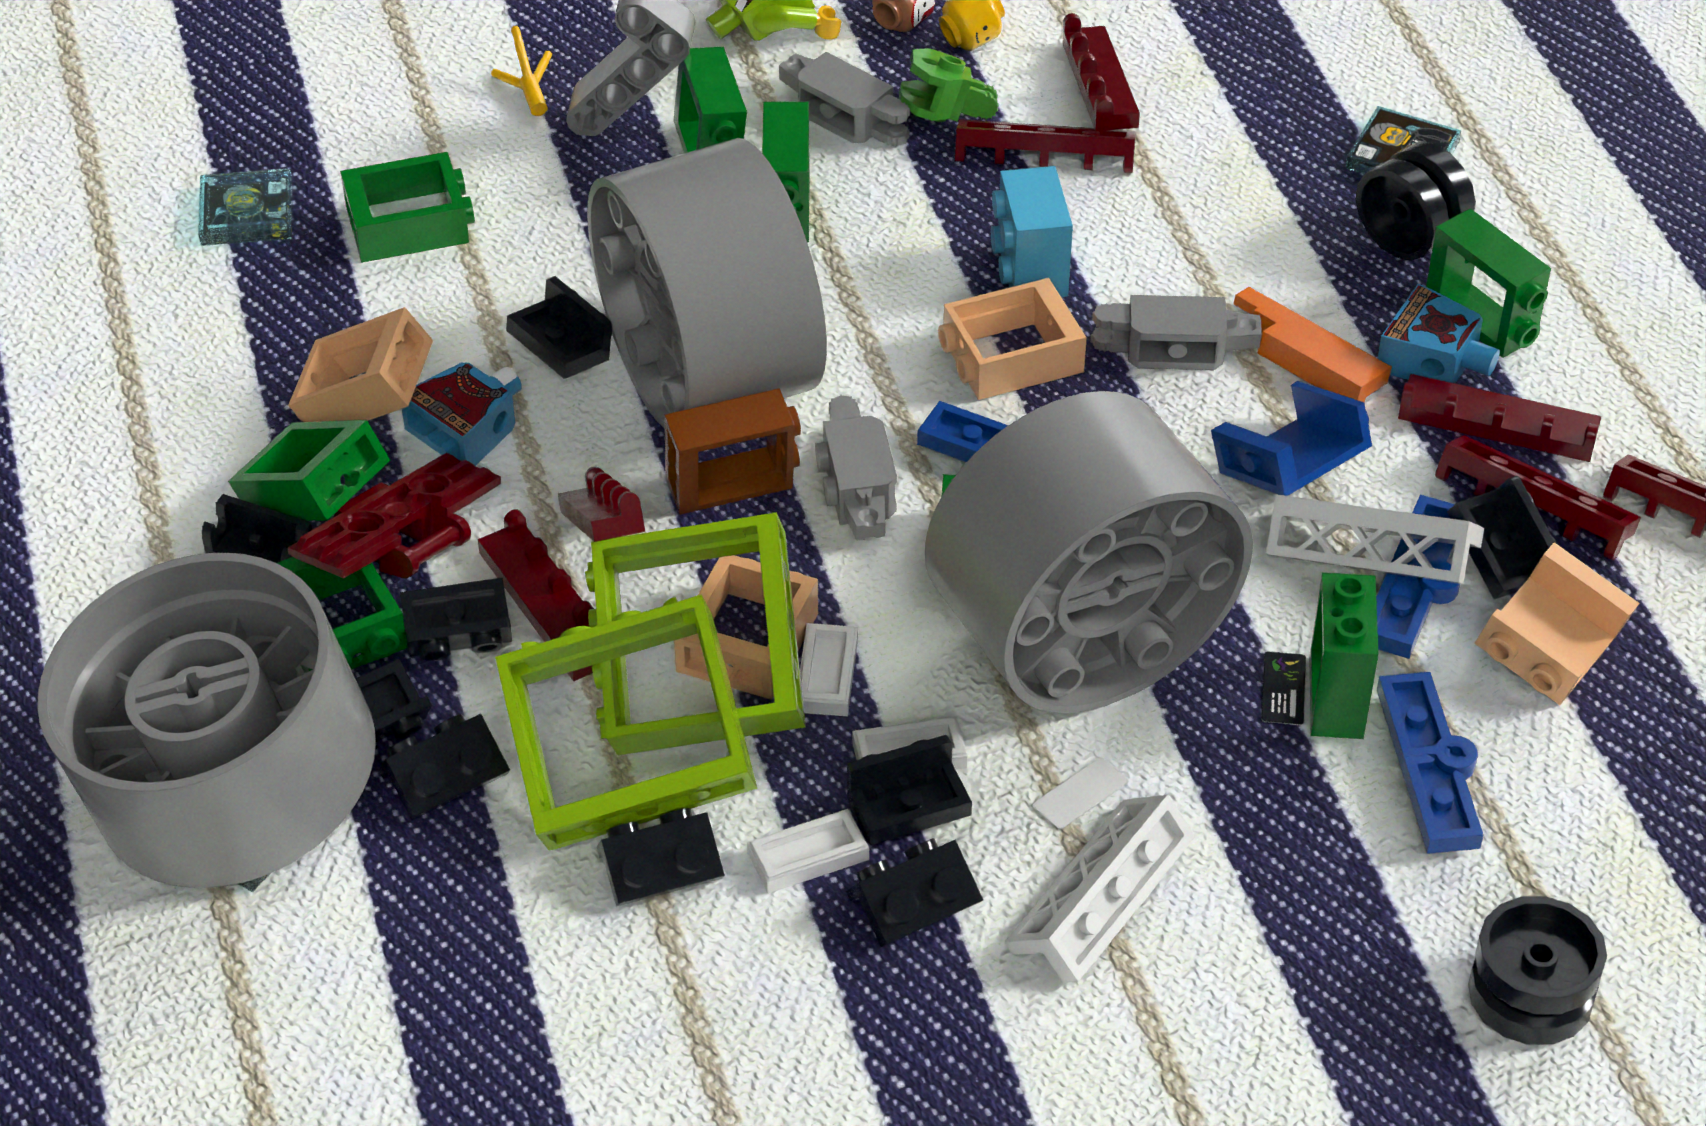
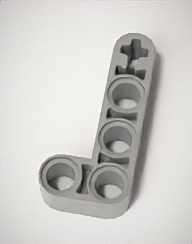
(655, 44)

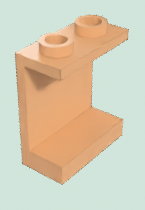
(1557, 624)

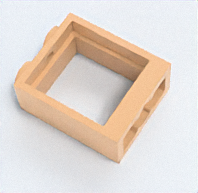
(1008, 310)
(386, 348)
(749, 660)

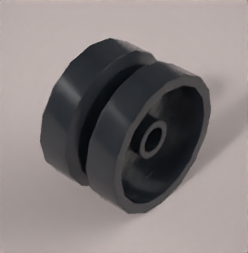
(1411, 196)
(1537, 970)

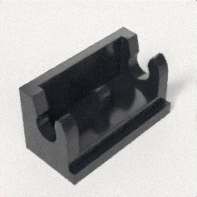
(252, 530)

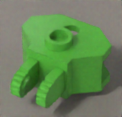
(946, 88)

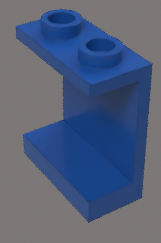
(1320, 439)

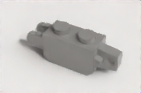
(846, 99)
(1174, 331)
(858, 469)

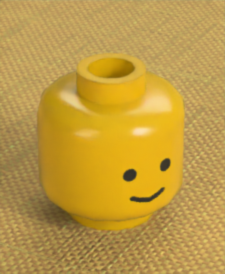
(971, 22)

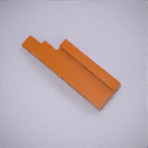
(1312, 350)

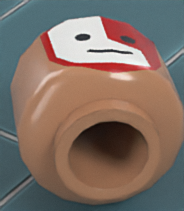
(902, 14)

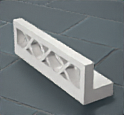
(1380, 523)
(1103, 885)

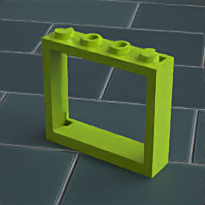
(685, 545)
(647, 799)

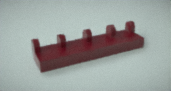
(1099, 76)
(1045, 139)
(1499, 417)
(1660, 488)
(1548, 492)
(603, 507)
(535, 581)

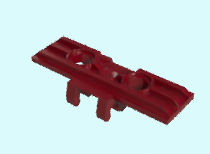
(416, 505)

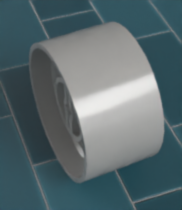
(707, 279)
(1087, 551)
(191, 722)

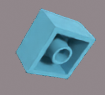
(1032, 228)

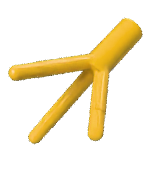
(528, 82)

